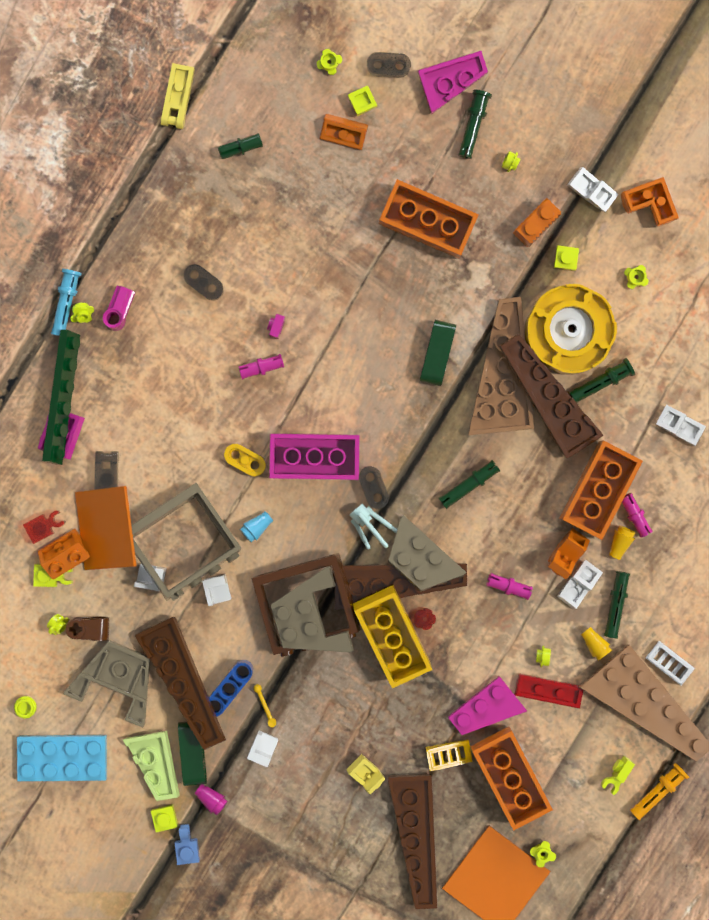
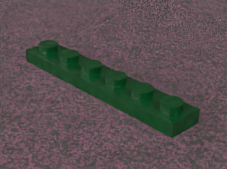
(61, 397)

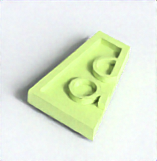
(155, 760)

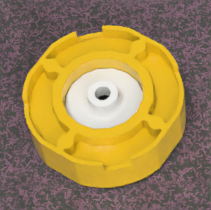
(591, 323)

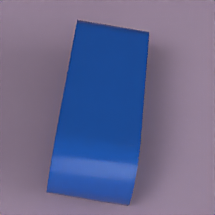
(237, 681)

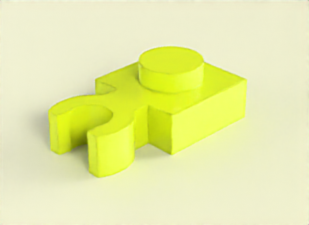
(42, 579)

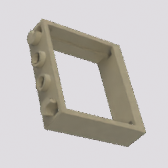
(164, 510)

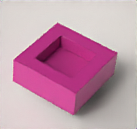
(275, 326)

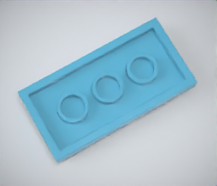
(62, 758)

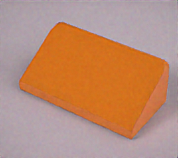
(343, 131)

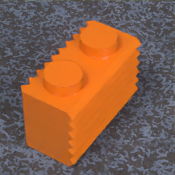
(537, 222)

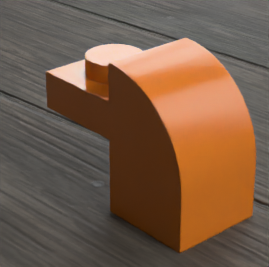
(568, 553)

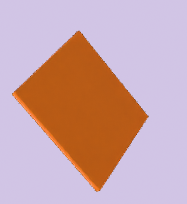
(106, 528)
(495, 878)

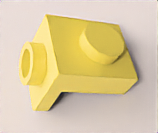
(366, 774)

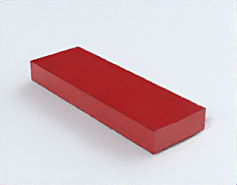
(548, 690)

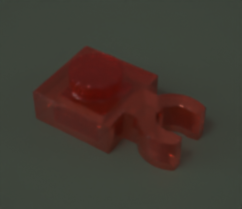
(42, 527)

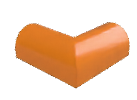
(652, 195)

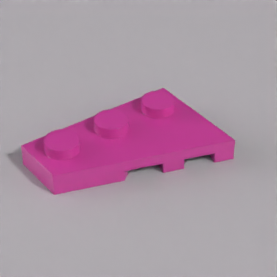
(451, 78)
(487, 707)

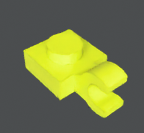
(620, 772)

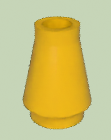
(622, 540)
(596, 644)

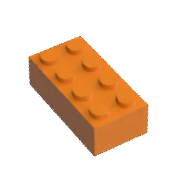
(428, 219)
(600, 489)
(511, 778)

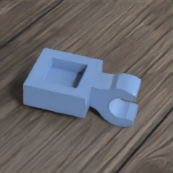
(186, 848)

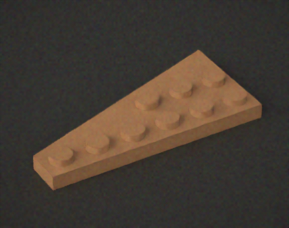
(500, 398)
(639, 696)

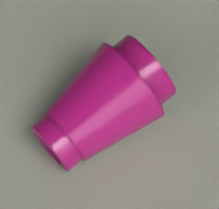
(211, 799)

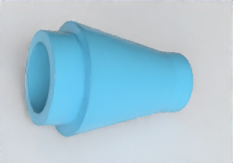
(255, 527)

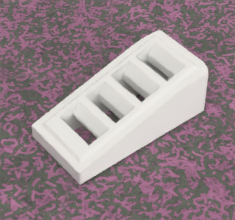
(689, 669)

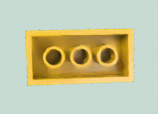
(392, 636)

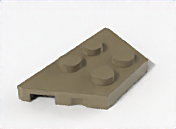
(421, 558)

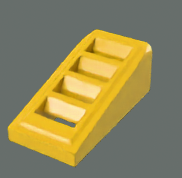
(430, 750)

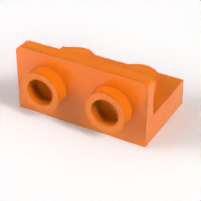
(63, 554)

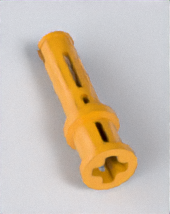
(670, 786)

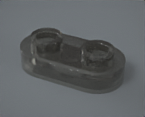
(388, 63)
(203, 281)
(373, 487)

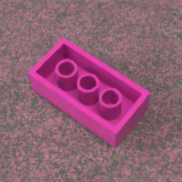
(314, 456)

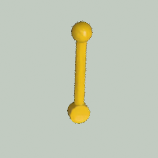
(271, 721)

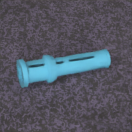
(67, 291)

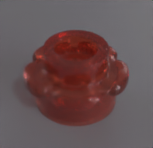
(420, 614)

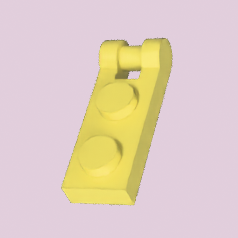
(177, 95)

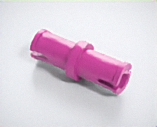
(261, 366)
(636, 515)
(509, 586)

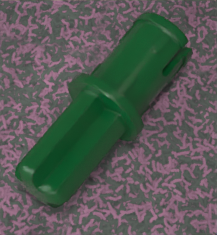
(240, 146)

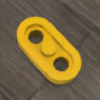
(244, 461)

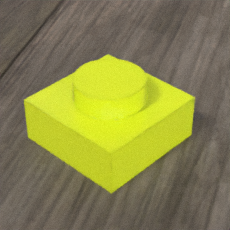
(362, 100)
(566, 258)
(164, 818)

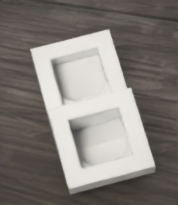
(592, 189)
(680, 425)
(579, 584)

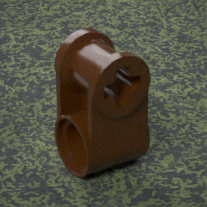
(92, 628)

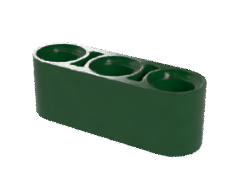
(438, 352)
(192, 757)

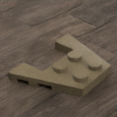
(300, 619)
(121, 671)

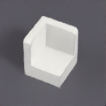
(145, 581)
(216, 589)
(262, 748)

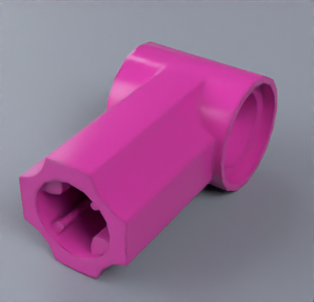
(119, 306)

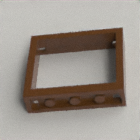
(335, 561)

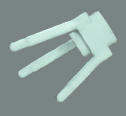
(362, 516)

